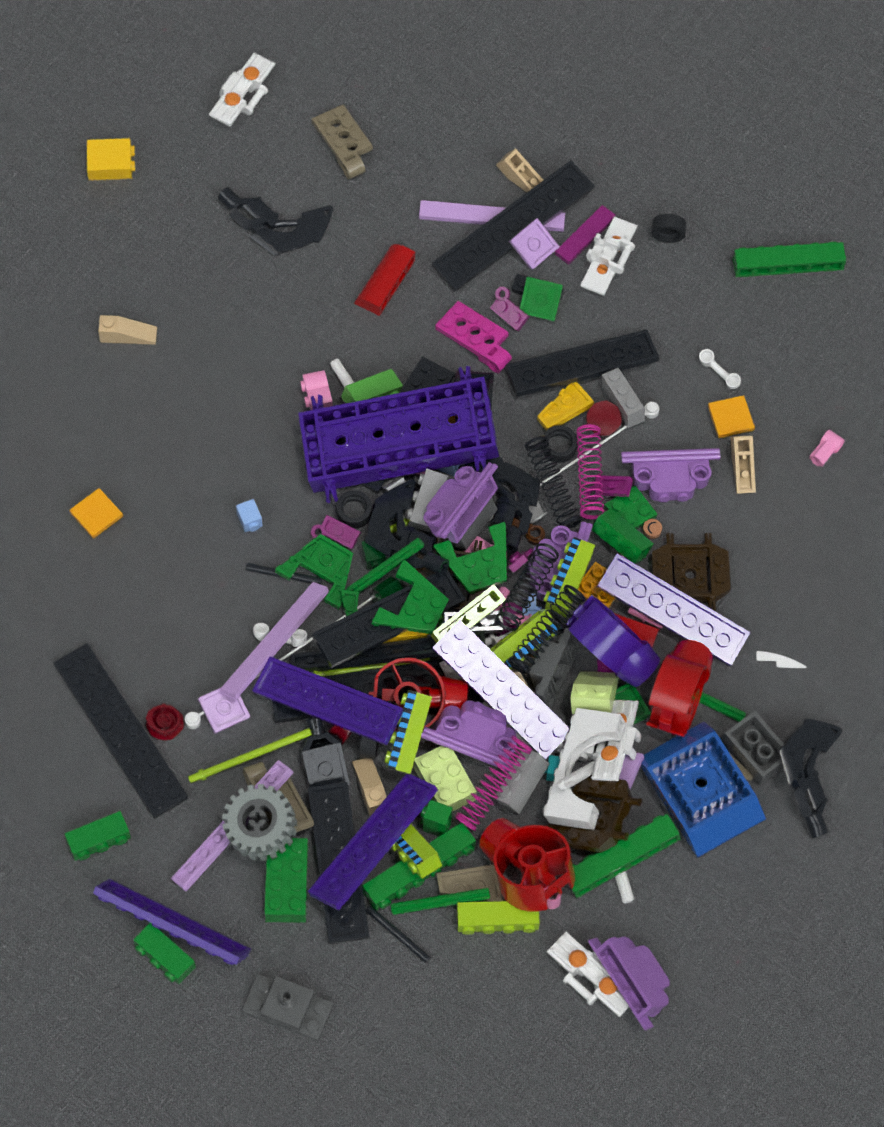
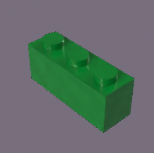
(622, 536)
(97, 836)
(164, 954)

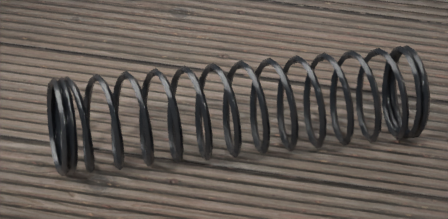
(533, 447)
(569, 594)
(512, 616)

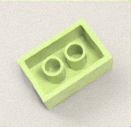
(445, 772)

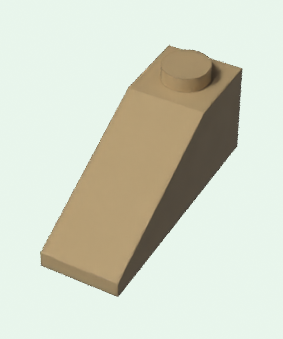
(519, 170)
(123, 330)
(743, 463)
(369, 783)

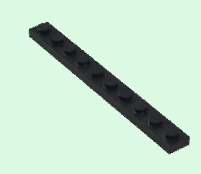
(379, 654)

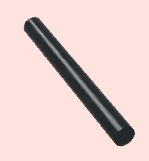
(271, 571)
(398, 934)

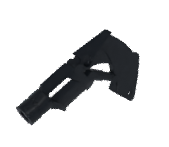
(308, 230)
(527, 492)
(380, 536)
(817, 737)

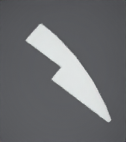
(781, 661)

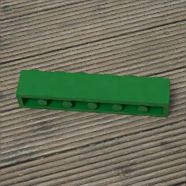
(789, 259)
(626, 854)
(399, 878)

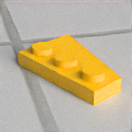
(569, 404)

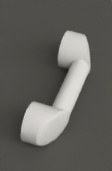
(707, 359)
(297, 639)

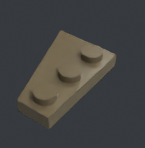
(470, 879)

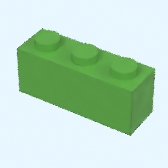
(372, 387)

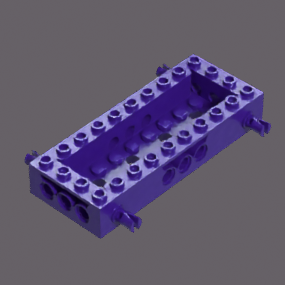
(400, 448)

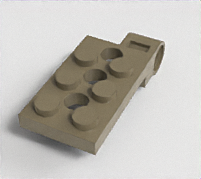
(347, 159)
(304, 820)

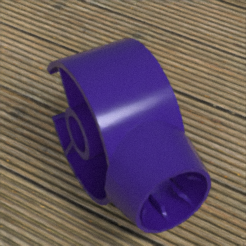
(613, 642)

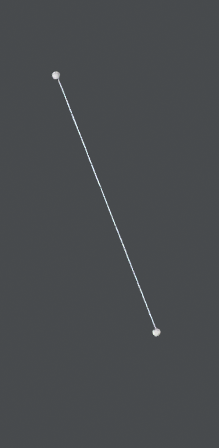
(651, 410)

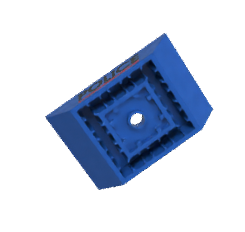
(708, 813)

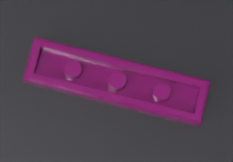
(585, 234)

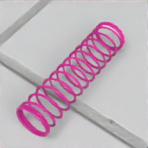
(585, 462)
(461, 817)

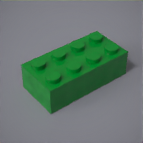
(287, 883)

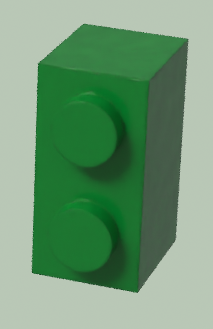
(436, 818)

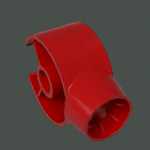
(680, 687)
(450, 692)
(525, 849)

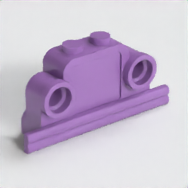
(671, 472)
(460, 502)
(559, 538)
(473, 732)
(635, 975)

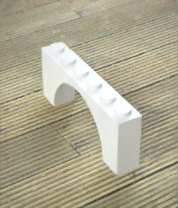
(586, 730)

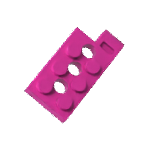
(489, 354)

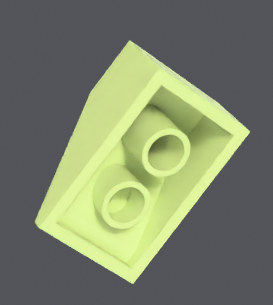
(594, 691)

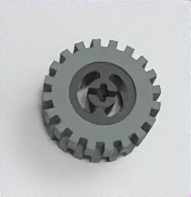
(264, 838)

